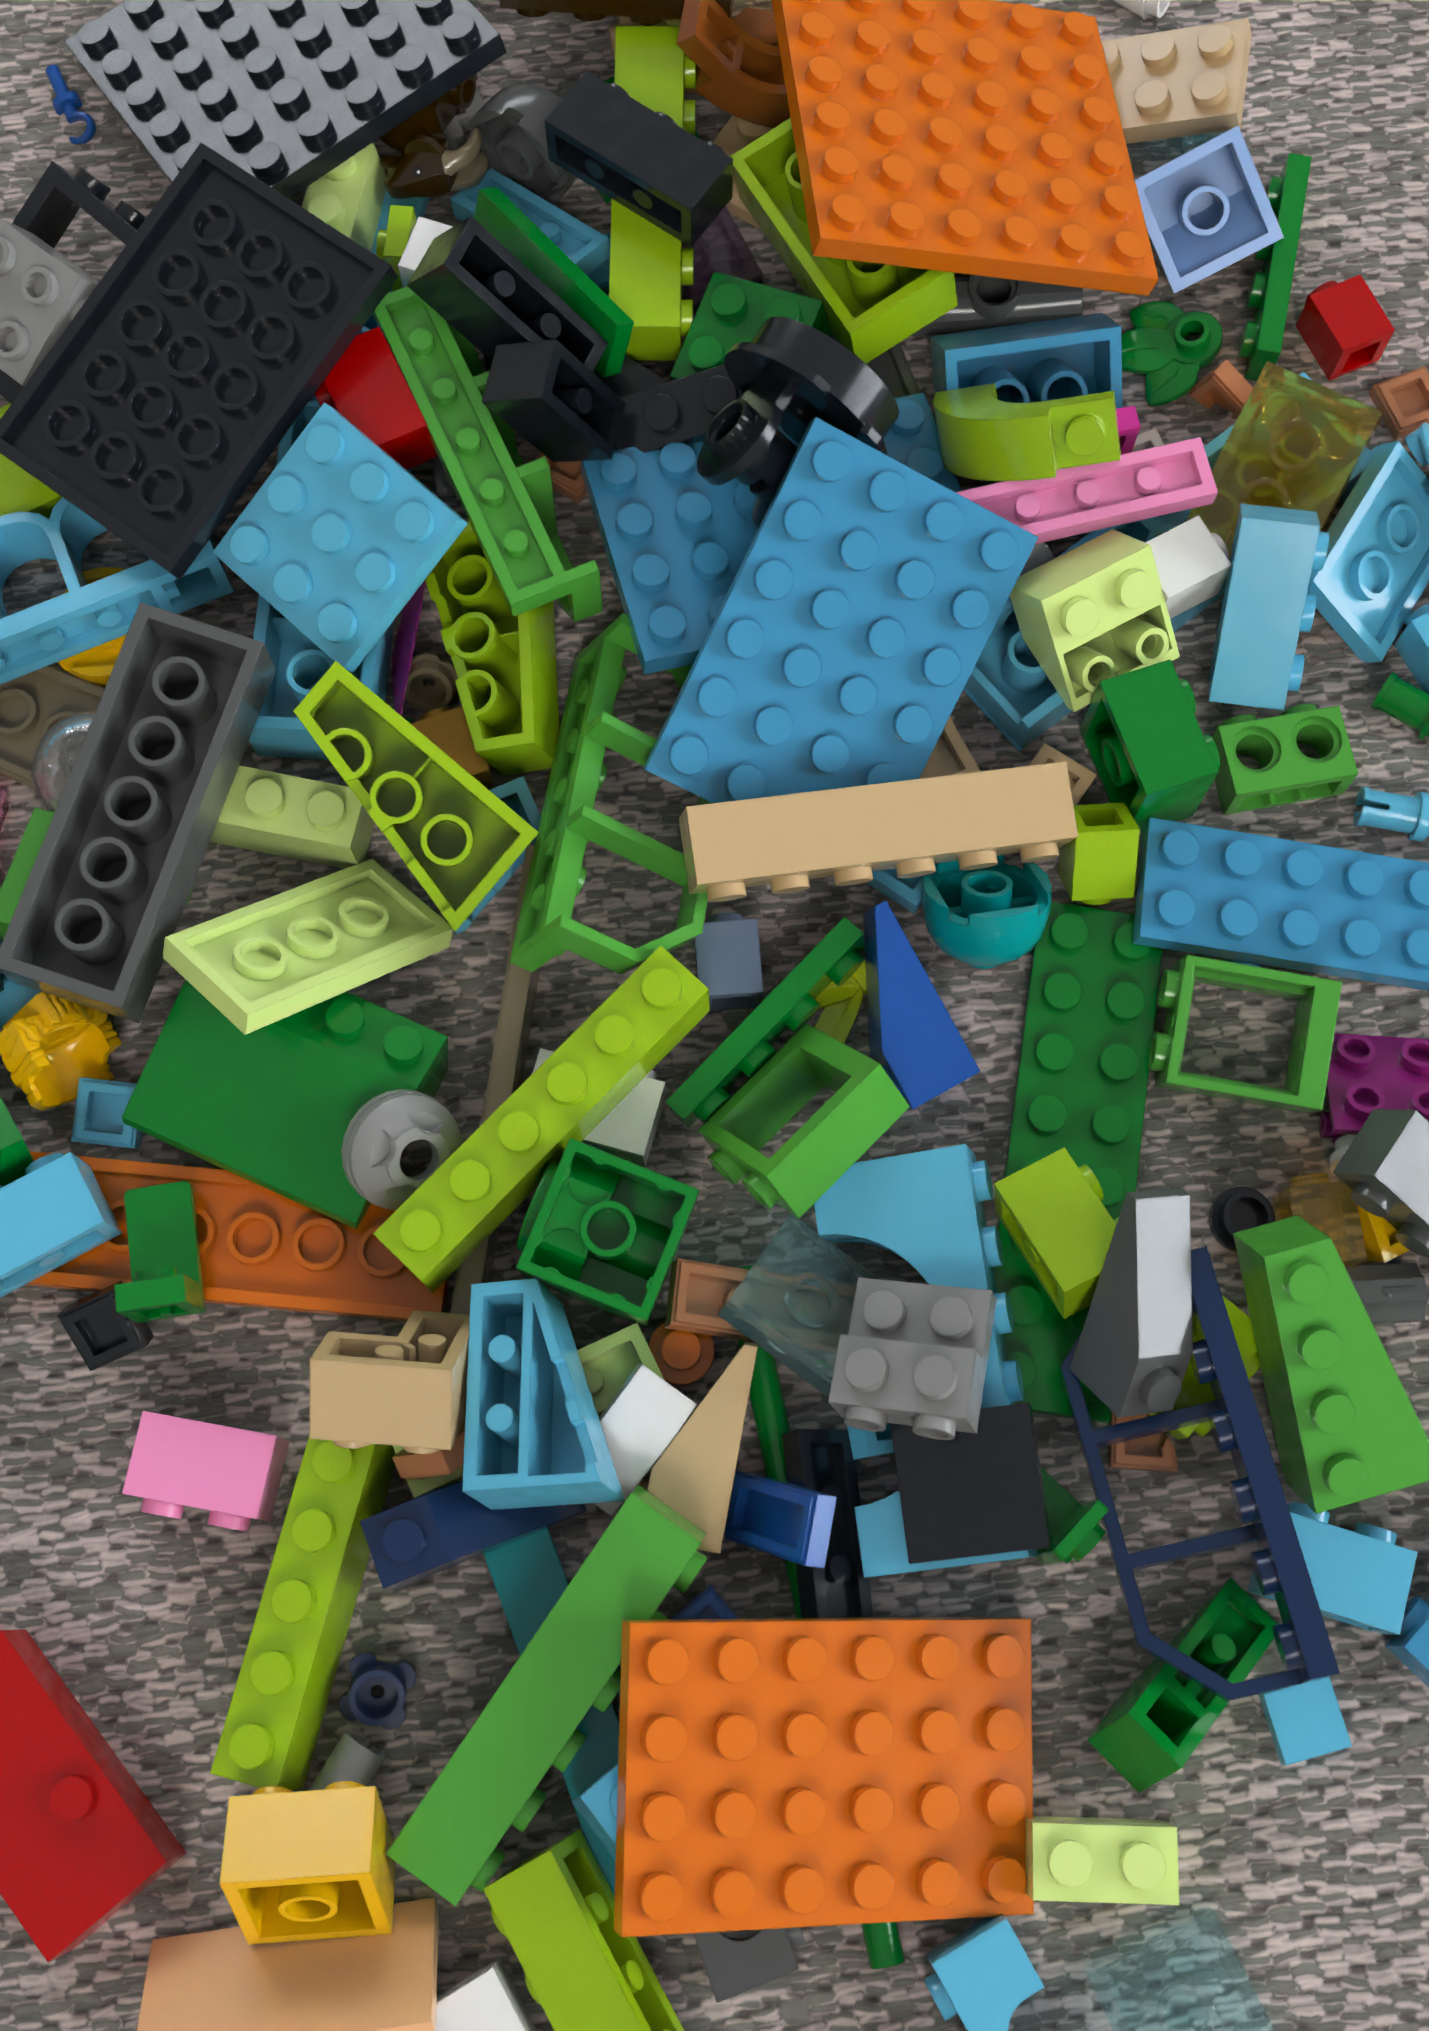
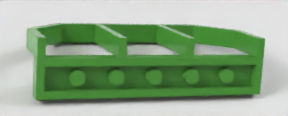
(501, 496)
(571, 821)

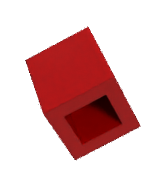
(1344, 326)

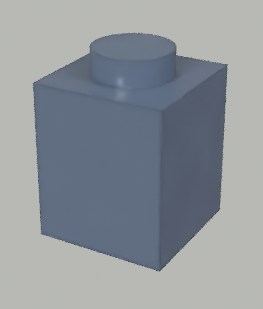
(730, 962)

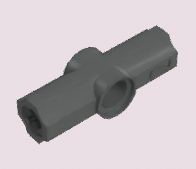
(1017, 304)

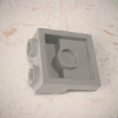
(914, 1358)

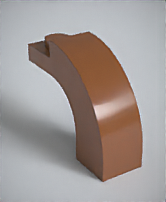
(735, 68)

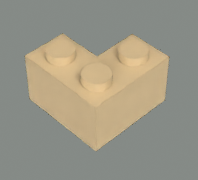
(392, 1386)

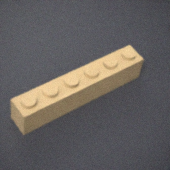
(876, 829)

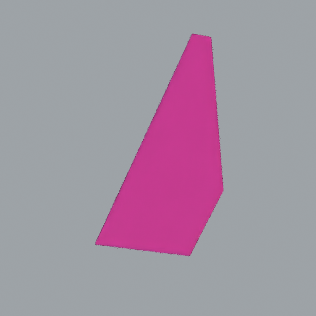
(405, 645)

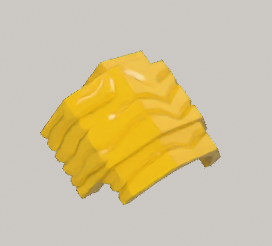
(53, 1046)

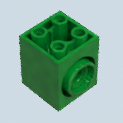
(604, 1231)

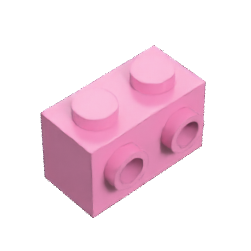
(205, 1468)

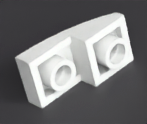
(641, 1426)

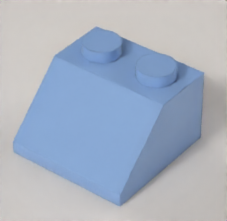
(1206, 210)

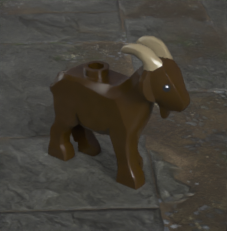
(427, 161)

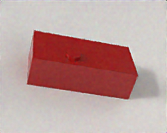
(71, 1815)

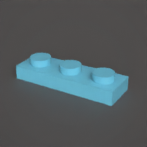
(574, 238)

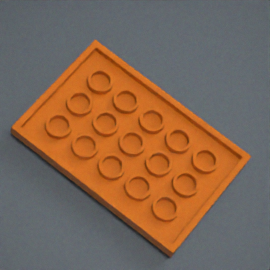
(821, 1772)

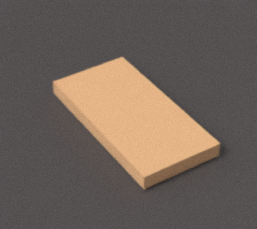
(306, 1985)

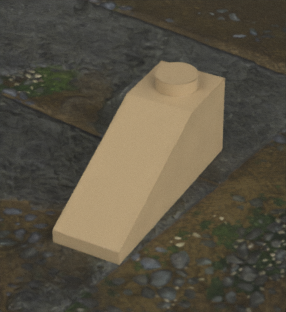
(701, 1460)

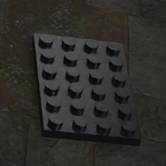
(192, 359)

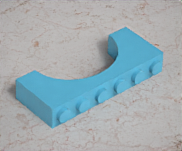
(934, 1218)

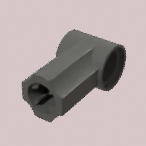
(1391, 1292)

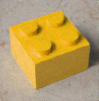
(309, 1863)

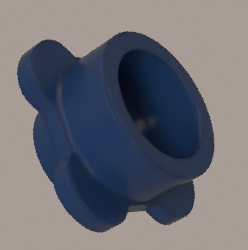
(373, 1710)

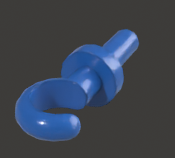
(67, 102)

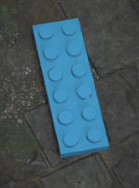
(1283, 903)

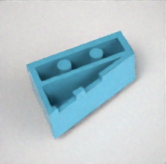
(529, 1405)

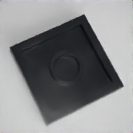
(973, 1490)

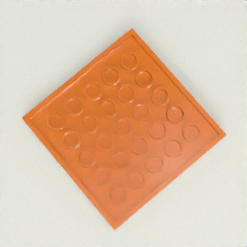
(963, 141)

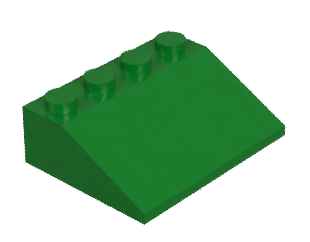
(283, 1094)

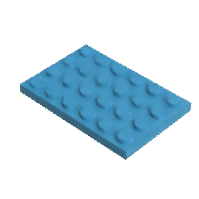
(683, 540)
(841, 630)

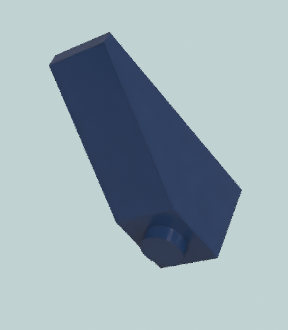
(446, 1531)

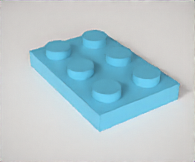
(1376, 554)

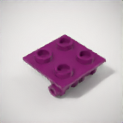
(1372, 1075)

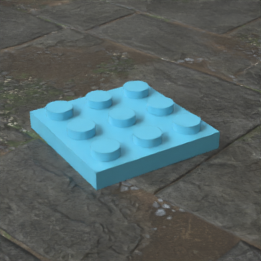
(339, 537)

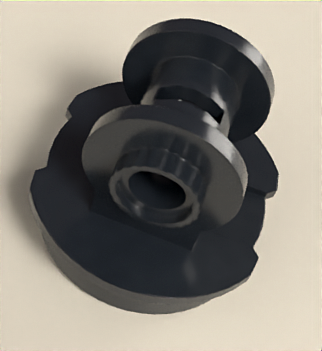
(786, 382)

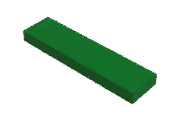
(558, 273)

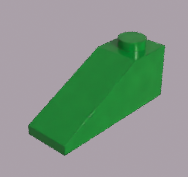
(1168, 1714)

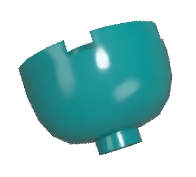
(986, 912)

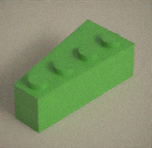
(1327, 1379)

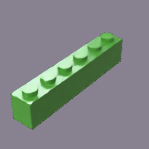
(545, 1697)

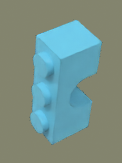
(982, 1975)

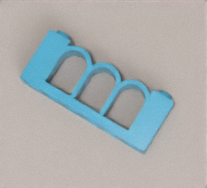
(91, 611)

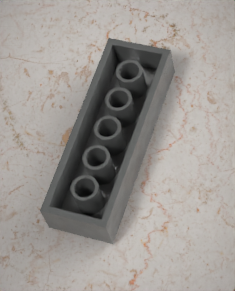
(137, 813)

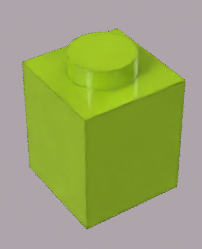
(1103, 857)

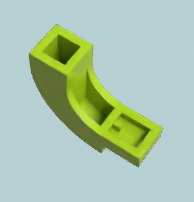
(1023, 440)

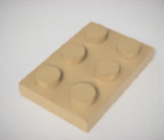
(1180, 80)

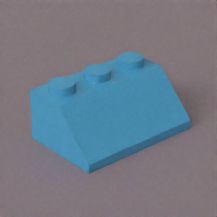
(1033, 359)

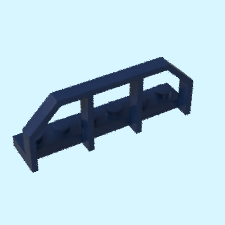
(1255, 1495)

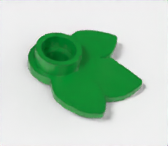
(1162, 354)

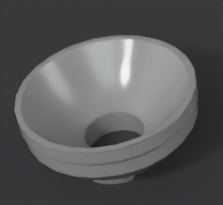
(382, 1132)

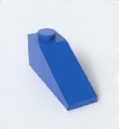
(907, 1018)

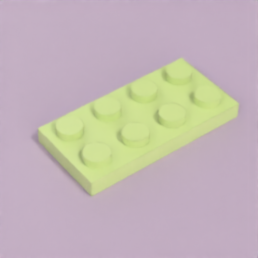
(306, 945)

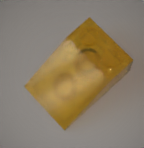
(1288, 450)

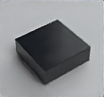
(100, 1331)

